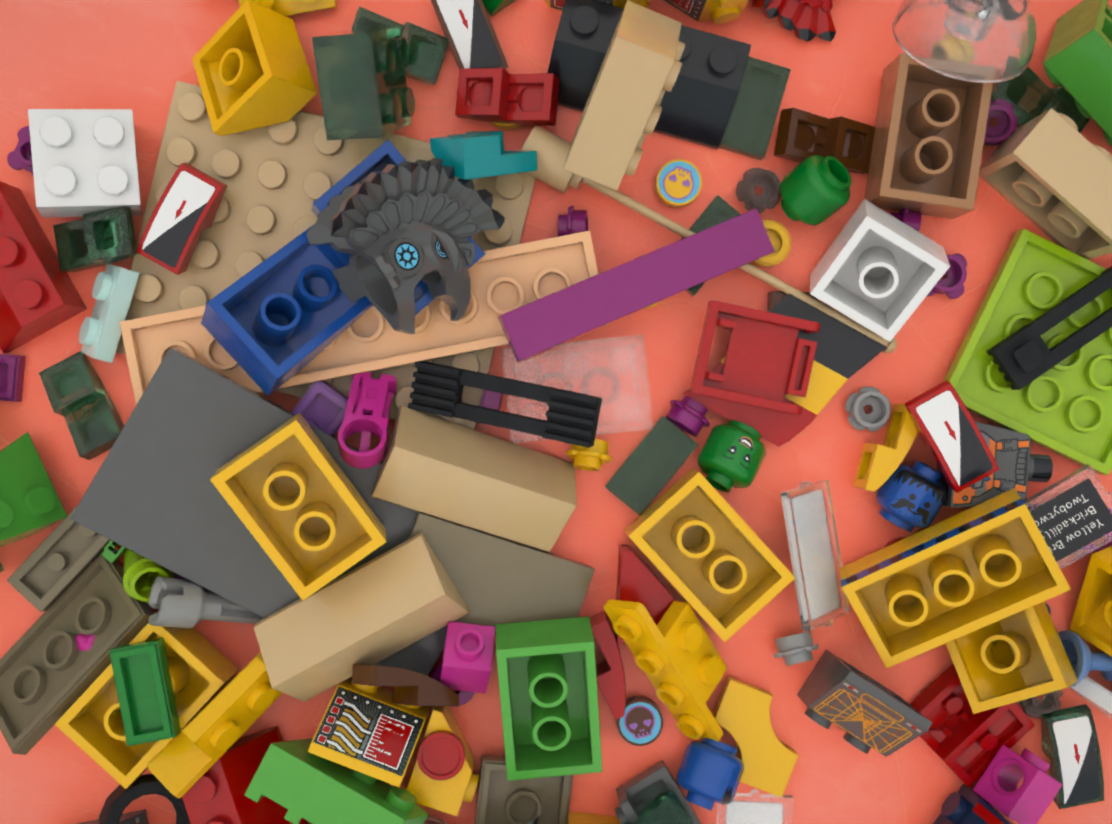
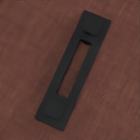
(1024, 353)
(570, 415)

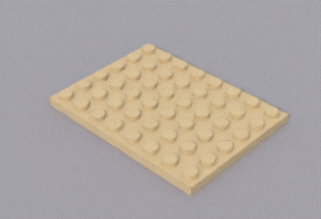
(268, 202)

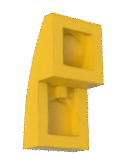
(881, 461)

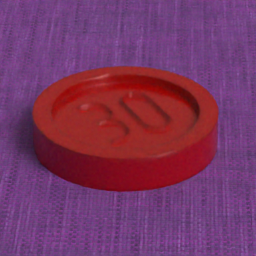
(441, 755)

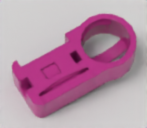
(367, 412)

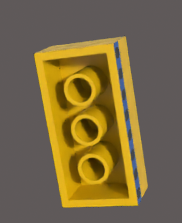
(952, 578)

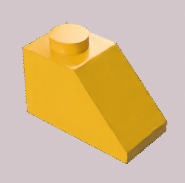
(445, 794)

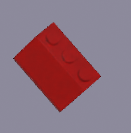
(32, 287)
(221, 790)

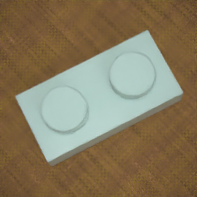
(113, 298)

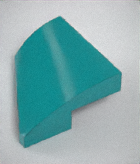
(481, 155)

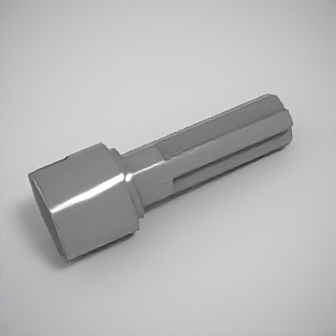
(186, 603)

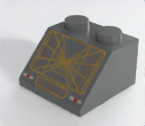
(860, 706)

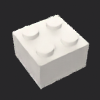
(84, 161)
(878, 270)

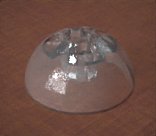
(968, 37)

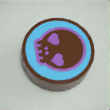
(641, 721)

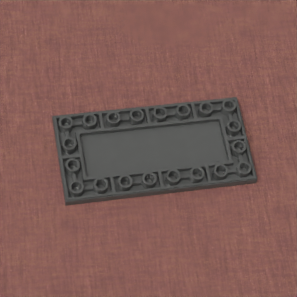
(162, 505)

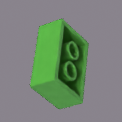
(548, 698)

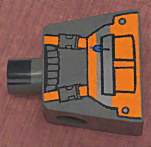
(1016, 468)

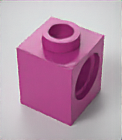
(467, 657)
(1000, 783)

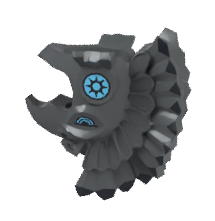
(406, 229)

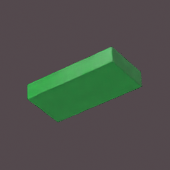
(145, 691)

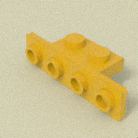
(675, 659)
(215, 728)

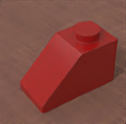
(640, 585)

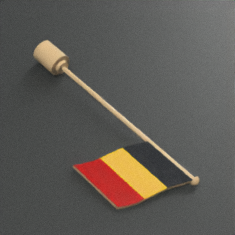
(841, 344)

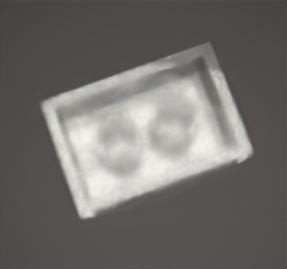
(595, 367)

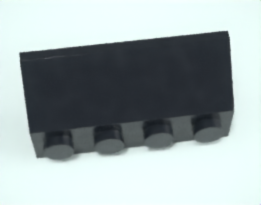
(702, 93)

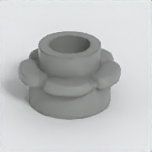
(876, 418)
(795, 648)

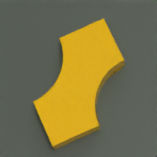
(746, 716)

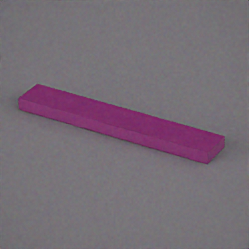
(635, 285)

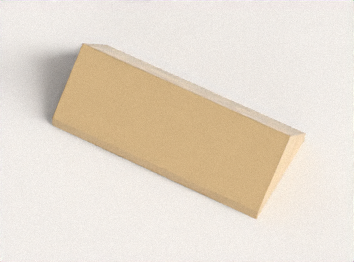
(476, 480)
(358, 619)

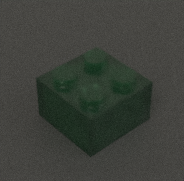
(363, 82)

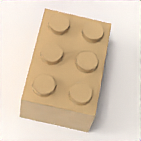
(626, 96)
(1056, 182)

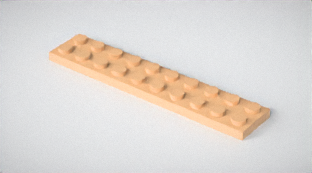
(498, 281)

